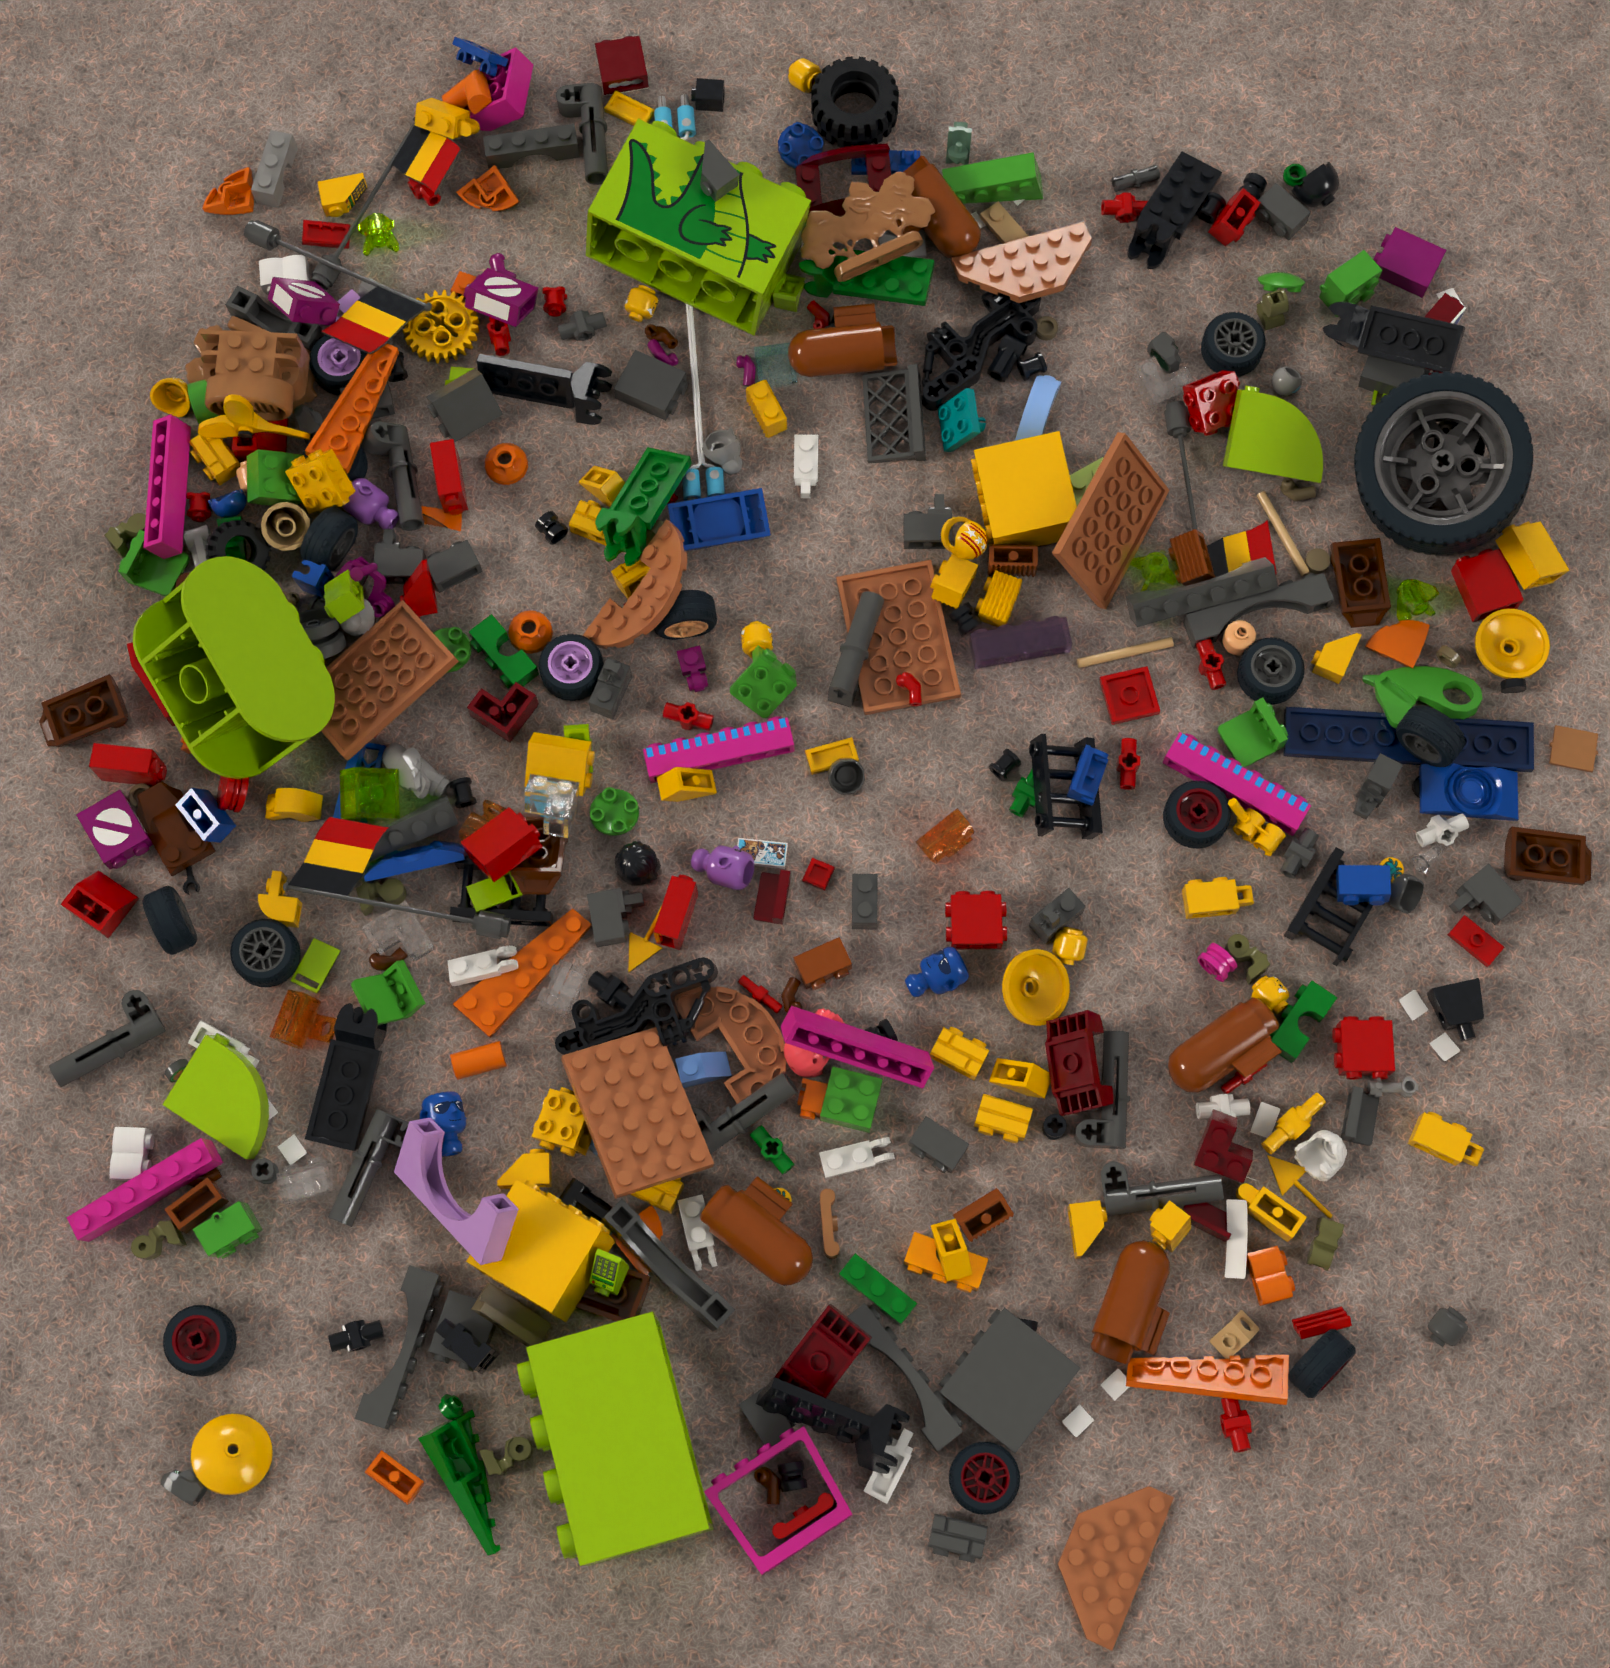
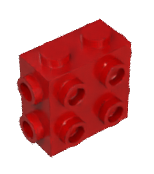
(1211, 401)
(976, 920)
(1364, 1047)

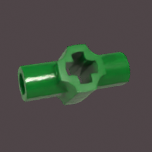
(1023, 796)
(780, 1160)

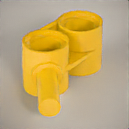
(1251, 827)

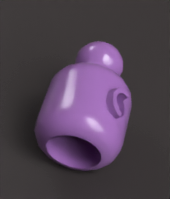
(370, 505)
(725, 866)

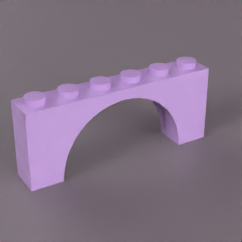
(421, 1170)

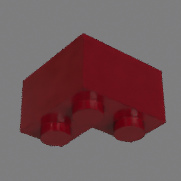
(504, 716)
(1219, 1153)

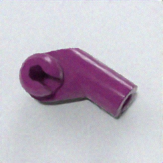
(496, 263)
(658, 352)
(749, 369)

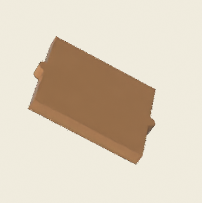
(1573, 748)

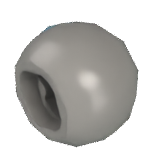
(1286, 381)

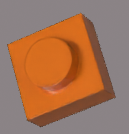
(461, 282)

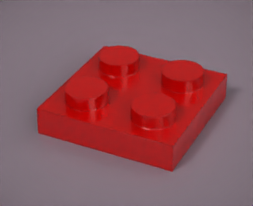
(1129, 695)

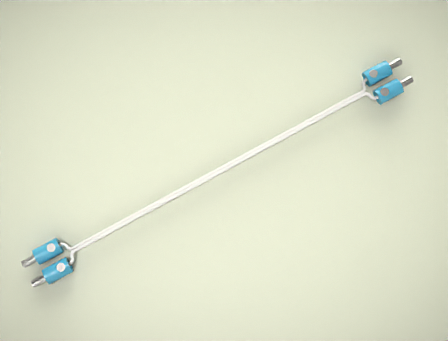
(714, 475)

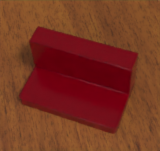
(772, 897)
(1209, 1219)

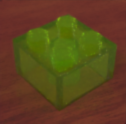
(369, 794)

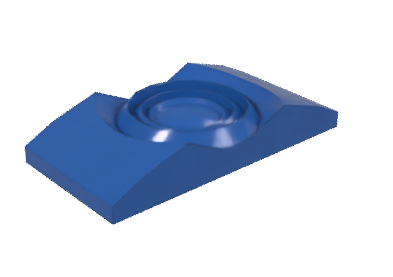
(721, 519)
(1469, 791)
(415, 859)

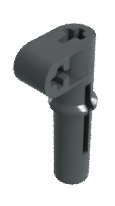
(588, 109)
(402, 469)
(855, 649)
(114, 1043)
(745, 1113)
(1112, 1126)
(379, 1132)
(1124, 1199)

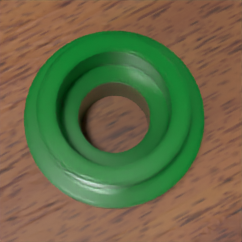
(1296, 169)
(451, 1406)

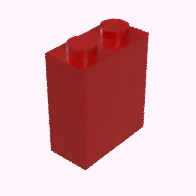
(449, 476)
(1486, 583)
(127, 764)
(502, 843)
(676, 912)

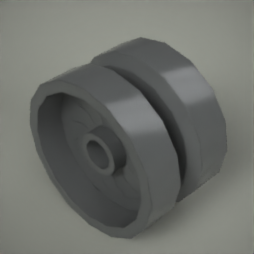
(323, 631)

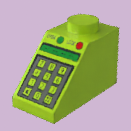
(608, 1273)

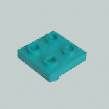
(959, 420)

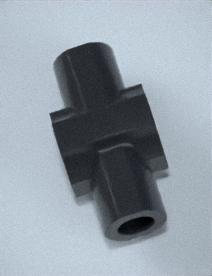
(610, 990)
(356, 1335)

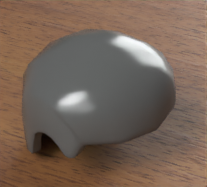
(846, 776)
(1407, 888)

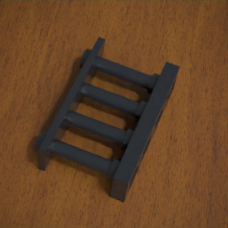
(1090, 816)
(1312, 906)
(537, 917)

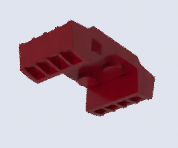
(1074, 1063)
(824, 1353)

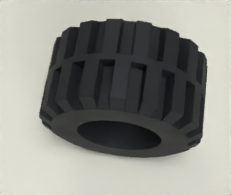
(247, 530)

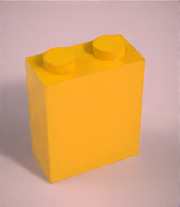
(1531, 554)
(560, 759)

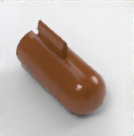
(952, 225)
(849, 347)
(1232, 1041)
(753, 1229)
(1130, 1309)

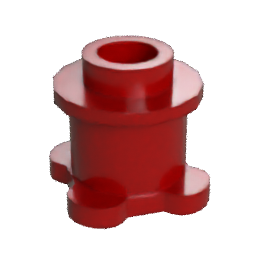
(554, 300)
(199, 506)

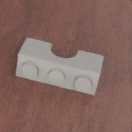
(277, 155)

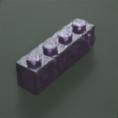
(1020, 642)

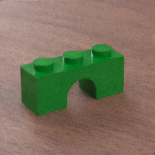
(488, 638)
(1311, 1002)
(877, 1289)

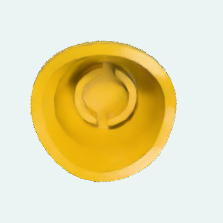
(171, 396)

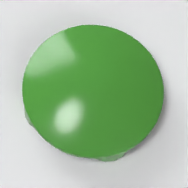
(1276, 280)
(457, 644)
(614, 812)

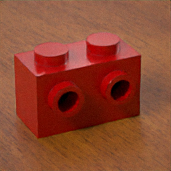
(1234, 217)

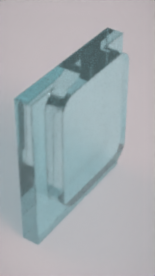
(774, 365)

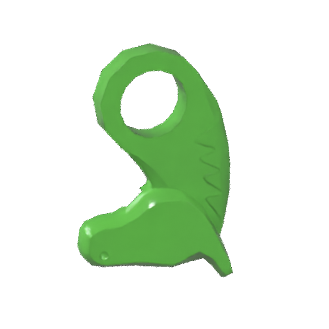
(1403, 687)

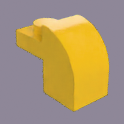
(294, 804)
(276, 905)

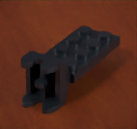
(1172, 208)
(1396, 336)
(548, 384)
(347, 1079)
(844, 1423)

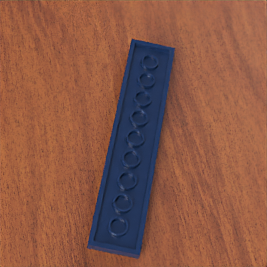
(1367, 734)

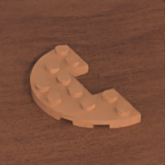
(651, 598)
(746, 1029)

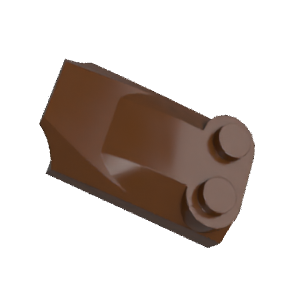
(1361, 581)
(83, 712)
(169, 829)
(1547, 856)
(544, 867)
(620, 1307)

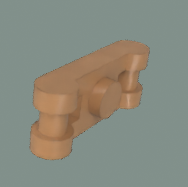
(829, 1224)

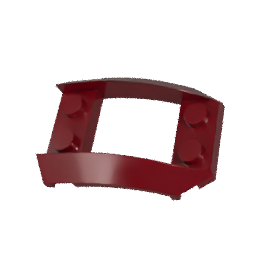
(808, 175)

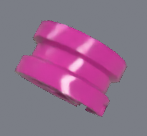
(1217, 962)

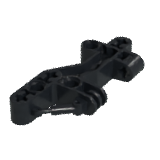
(1004, 318)
(642, 1010)

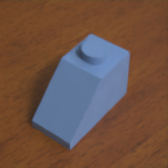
(703, 1068)

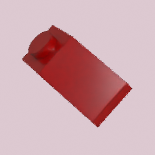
(420, 592)

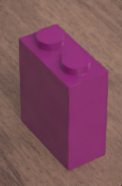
(1408, 261)

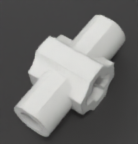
(1442, 830)
(1225, 1104)

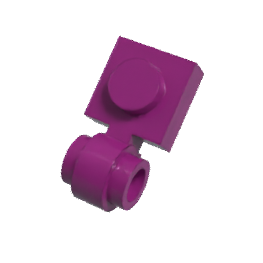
(691, 664)

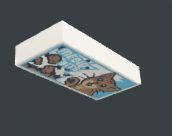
(765, 853)

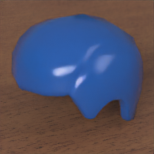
(229, 504)

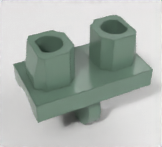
(958, 143)

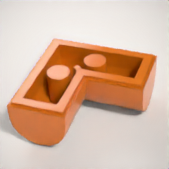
(470, 92)

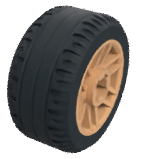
(689, 617)

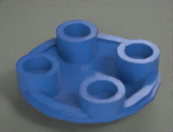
(799, 143)

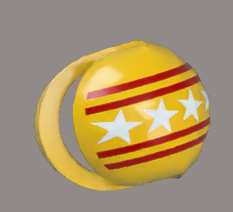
(969, 541)

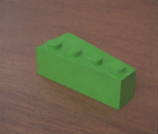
(997, 180)

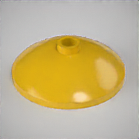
(1519, 632)
(1046, 983)
(229, 1472)

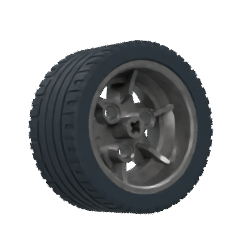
(1415, 409)

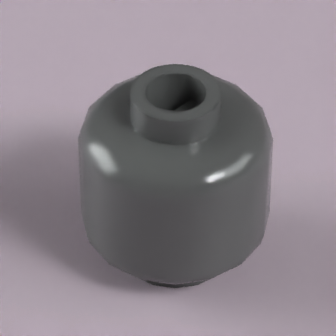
(1447, 1326)

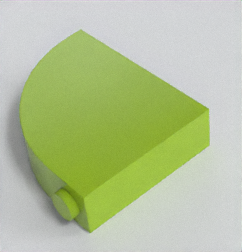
(1272, 438)
(223, 1096)

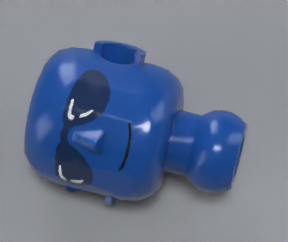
(940, 972)
(449, 1115)

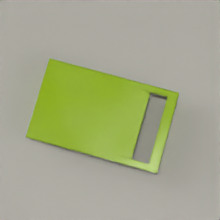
(489, 893)
(316, 964)

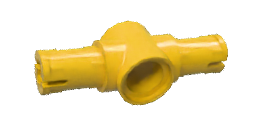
(1293, 1123)

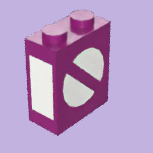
(500, 297)
(303, 301)
(115, 830)

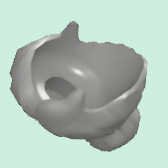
(724, 449)
(360, 622)

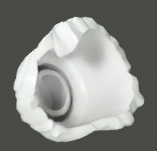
(1321, 1155)

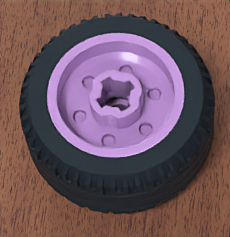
(334, 363)
(556, 668)

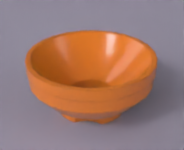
(506, 473)
(534, 641)

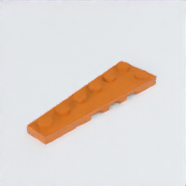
(354, 409)
(498, 997)
(1234, 1378)

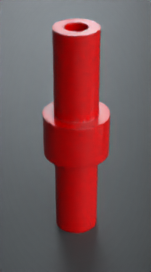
(760, 994)
(1237, 1081)

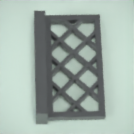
(914, 415)

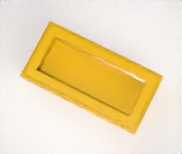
(628, 109)
(823, 756)

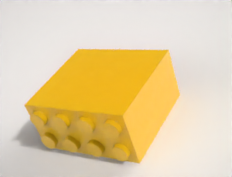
(1024, 490)
(548, 1251)

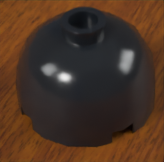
(1318, 187)

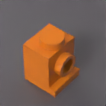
(812, 1098)

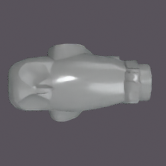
(414, 771)

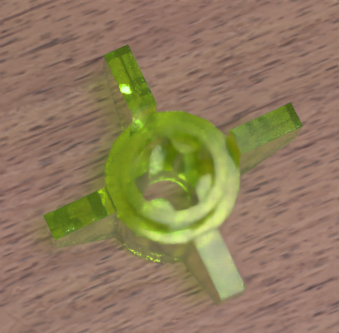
(378, 233)
(1154, 568)
(1412, 597)

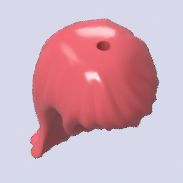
(805, 1062)

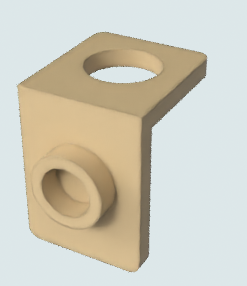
(1234, 1335)

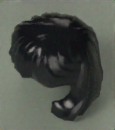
(637, 864)

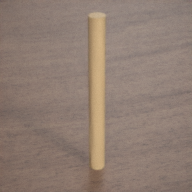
(1283, 534)
(1125, 652)

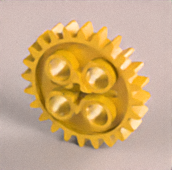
(428, 341)

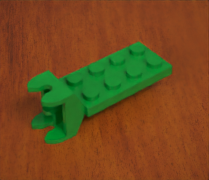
(898, 281)
(640, 503)

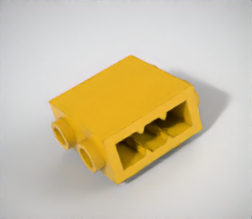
(320, 481)
(562, 1124)

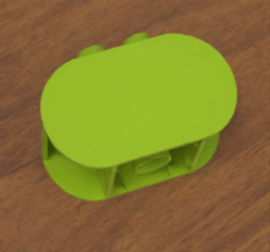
(234, 668)

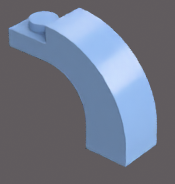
(1038, 407)

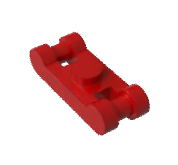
(803, 1516)

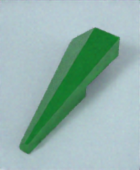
(455, 1458)

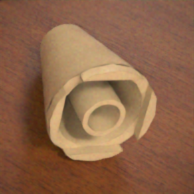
(284, 526)

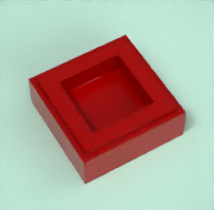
(818, 874)

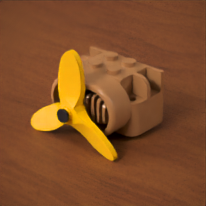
(252, 382)

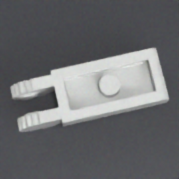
(481, 965)
(853, 1157)
(696, 1231)

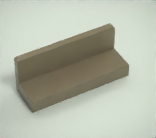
(511, 1316)

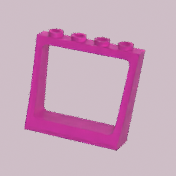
(803, 1538)

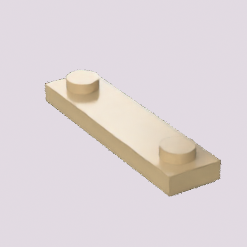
(1002, 224)

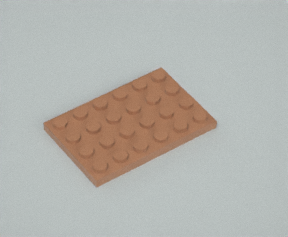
(1111, 521)
(906, 638)
(383, 677)
(637, 1112)

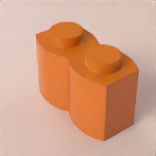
(1269, 1275)

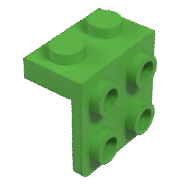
(149, 570)
(764, 683)
(1253, 734)
(389, 994)

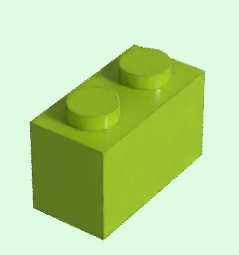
(343, 597)

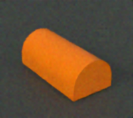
(478, 1060)
(394, 1477)

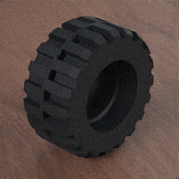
(849, 77)

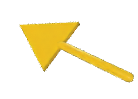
(640, 948)
(1287, 1175)

